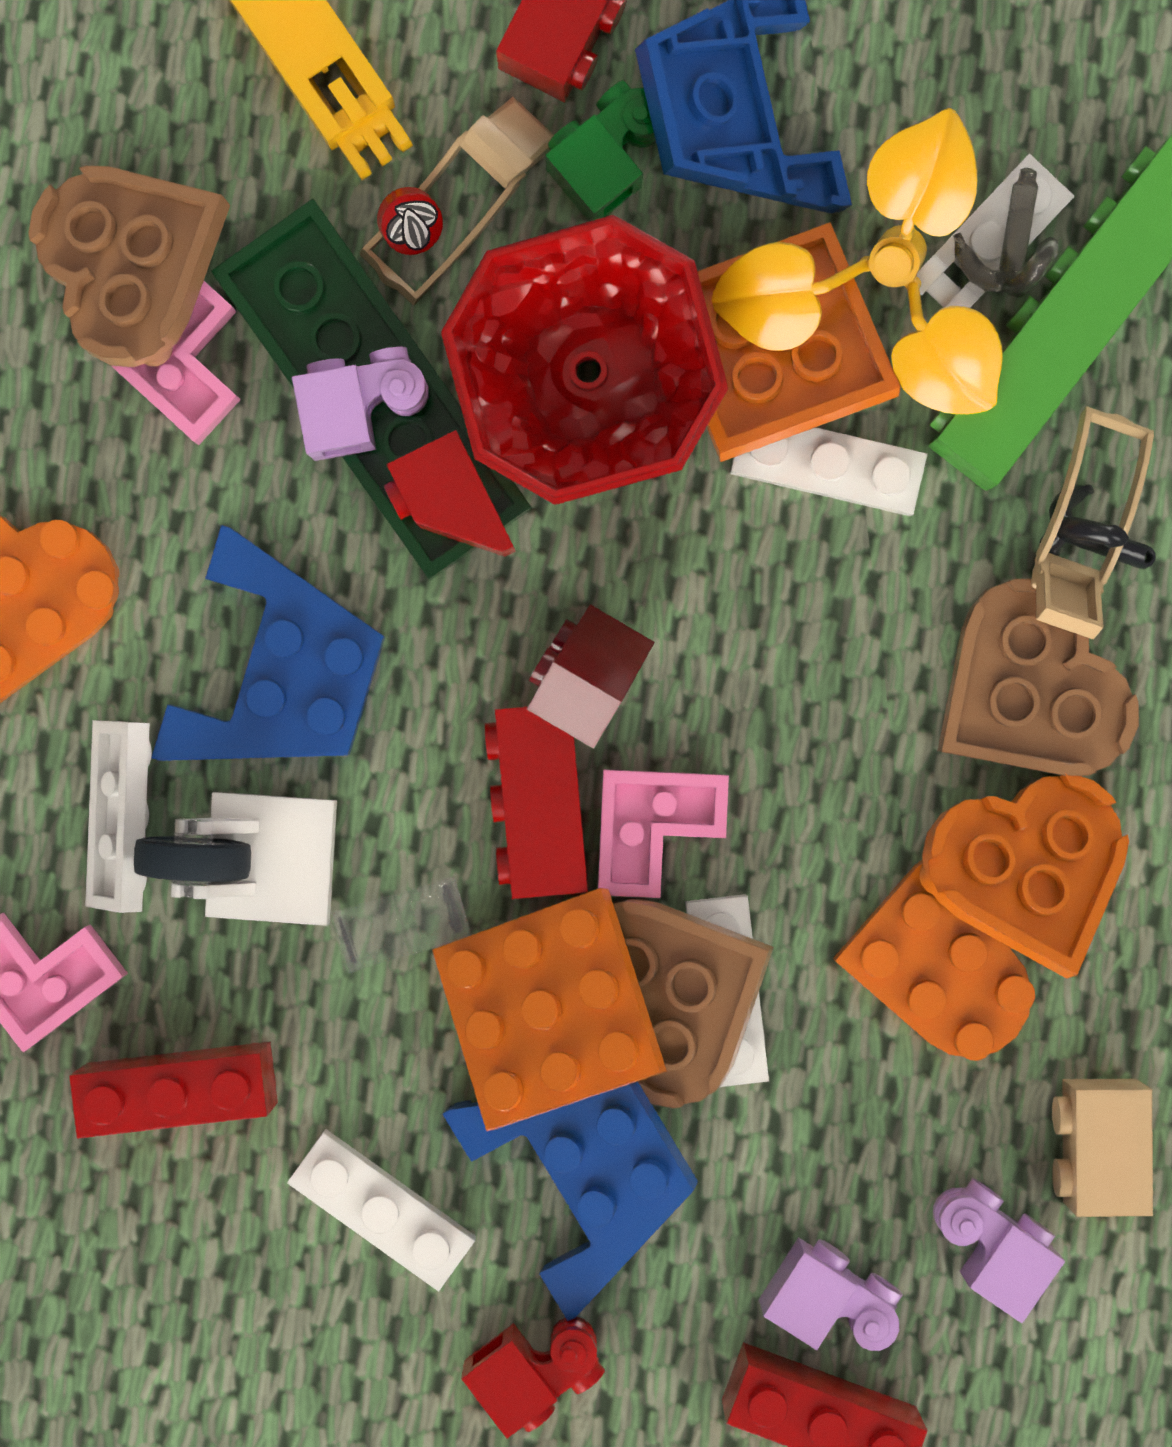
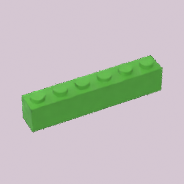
(1070, 323)

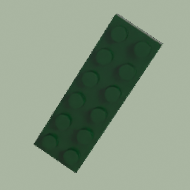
(318, 304)

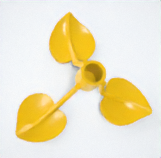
(927, 182)

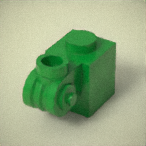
(591, 158)

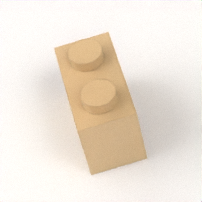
(1104, 1147)

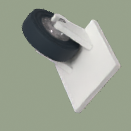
(250, 858)

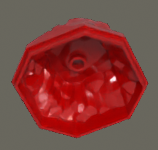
(570, 299)

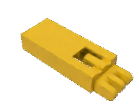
(305, 40)

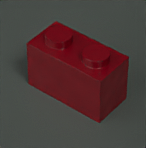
(587, 674)

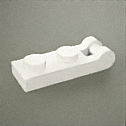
(986, 231)

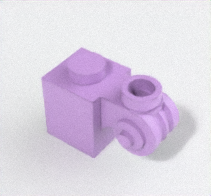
(339, 400)
(1011, 1258)
(817, 1289)

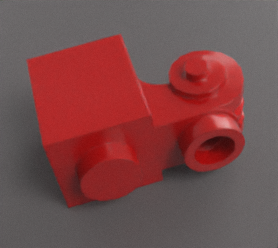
(522, 1384)

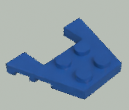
(717, 112)
(302, 676)
(610, 1167)

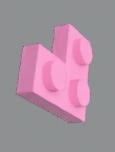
(183, 385)
(644, 808)
(49, 991)

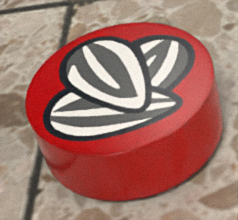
(409, 220)

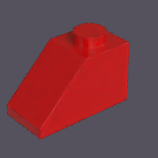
(447, 495)

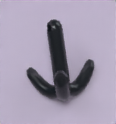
(1096, 535)

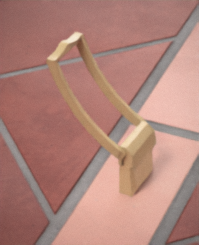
(506, 148)
(1068, 591)

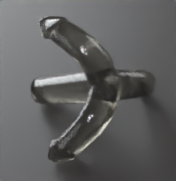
(1015, 271)

